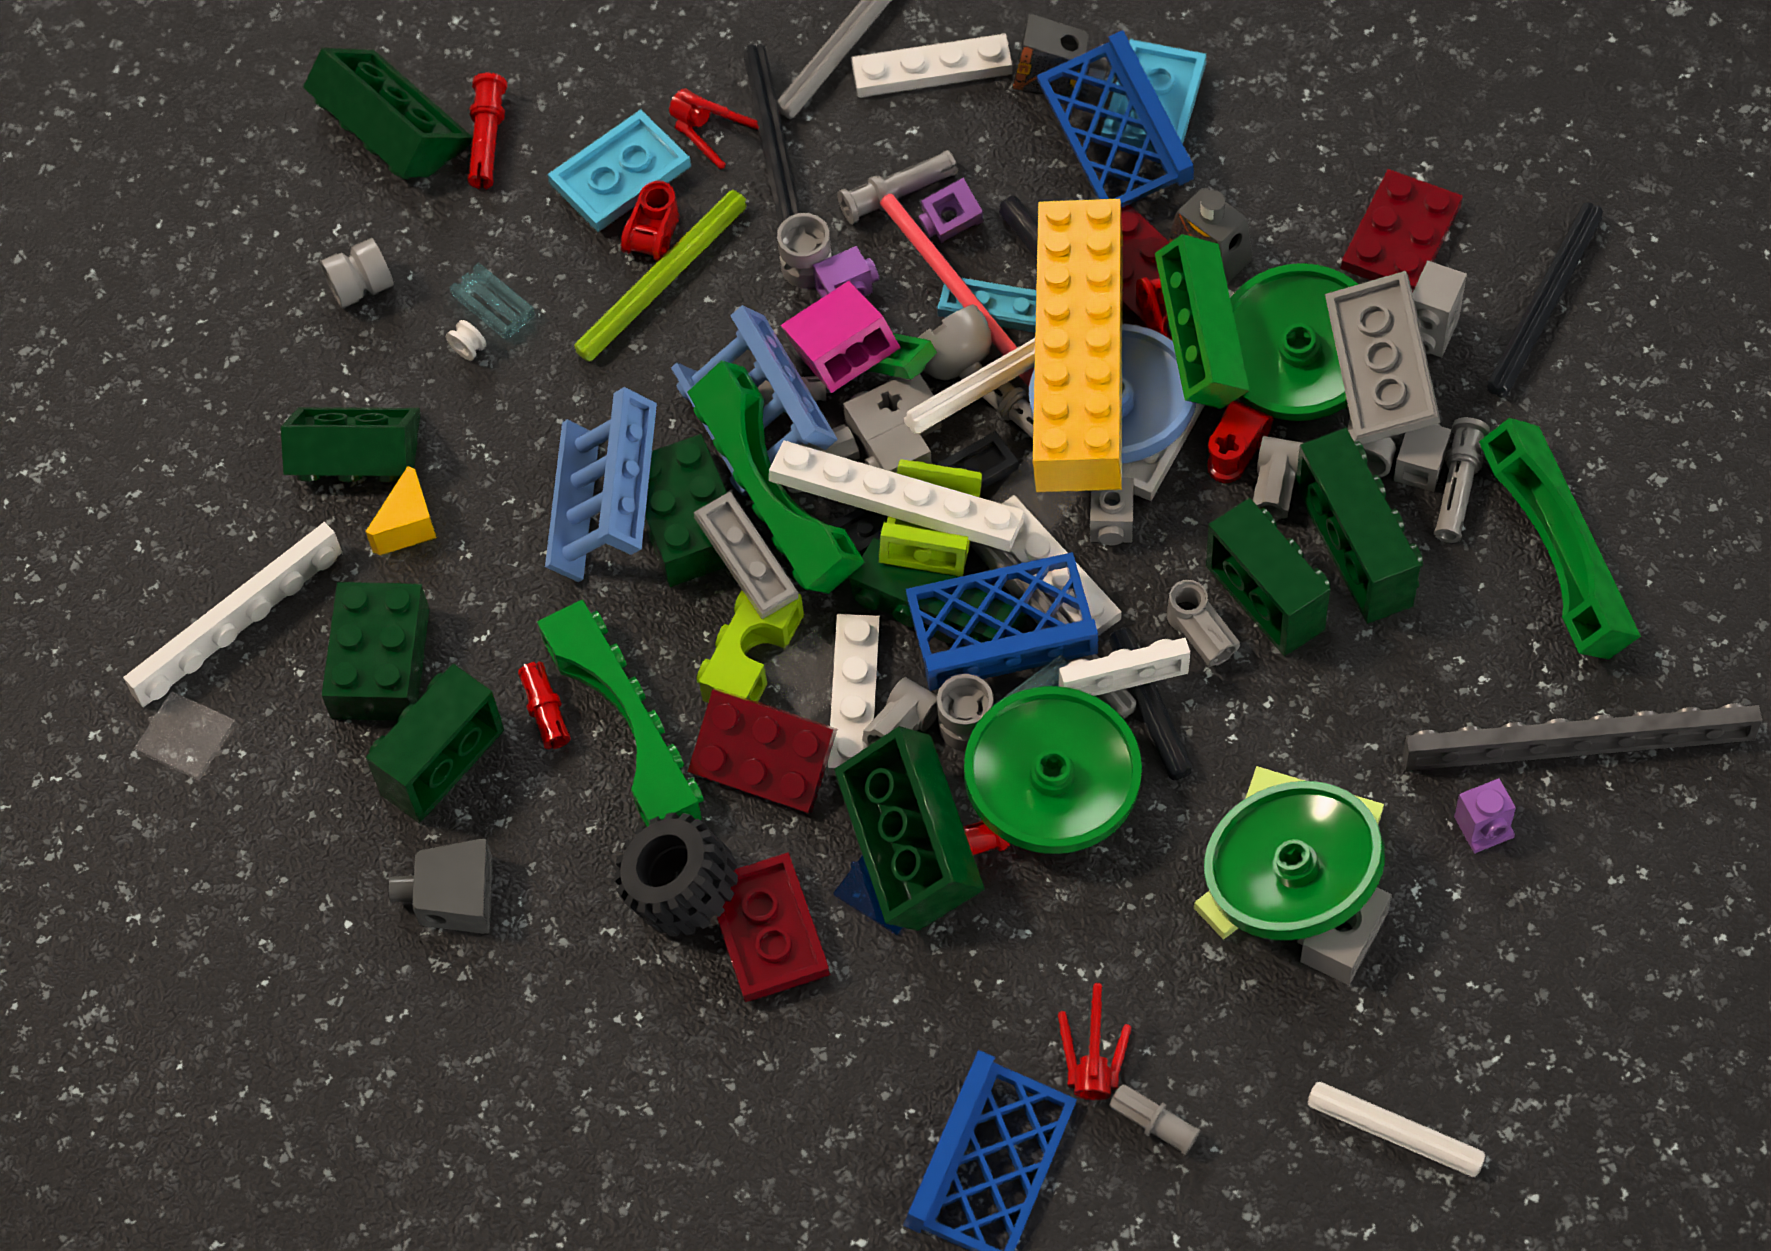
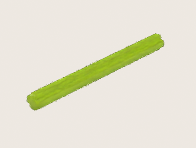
(660, 276)

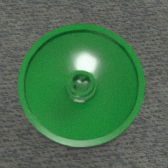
(1290, 341)
(1052, 769)
(1294, 860)

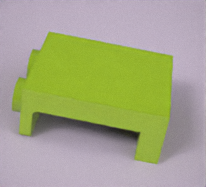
(923, 547)

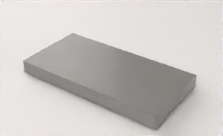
(1382, 358)

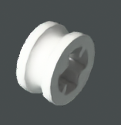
(466, 340)

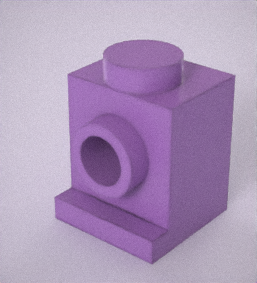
(953, 198)
(842, 268)
(1485, 815)

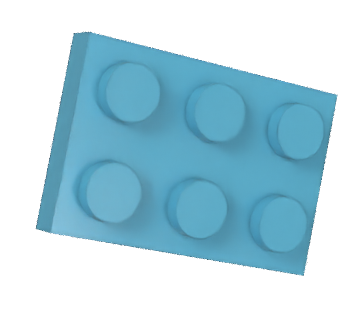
(1176, 81)
(612, 171)

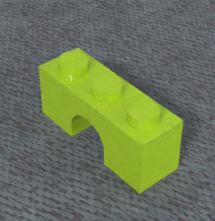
(729, 666)

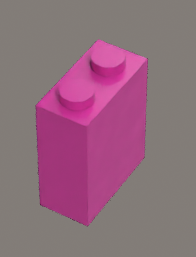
(840, 336)

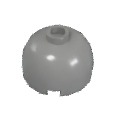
(959, 343)

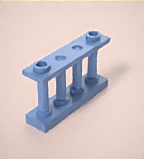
(772, 366)
(624, 487)

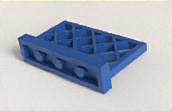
(1146, 106)
(1020, 649)
(955, 1139)

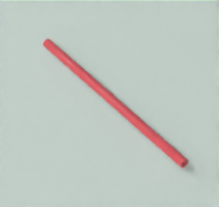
(947, 274)

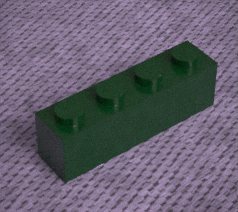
(885, 586)

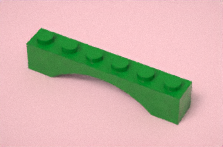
(734, 414)
(1590, 596)
(582, 653)

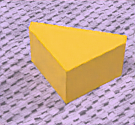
(402, 518)

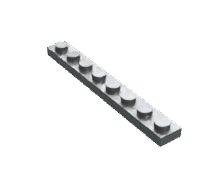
(1586, 737)

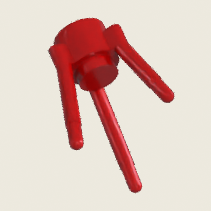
(695, 111)
(1093, 1076)

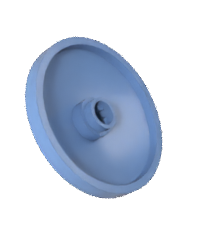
(1151, 394)

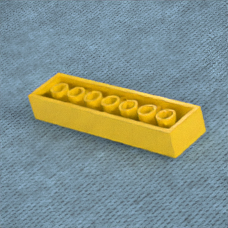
(1078, 347)

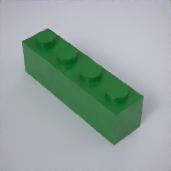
(1201, 321)

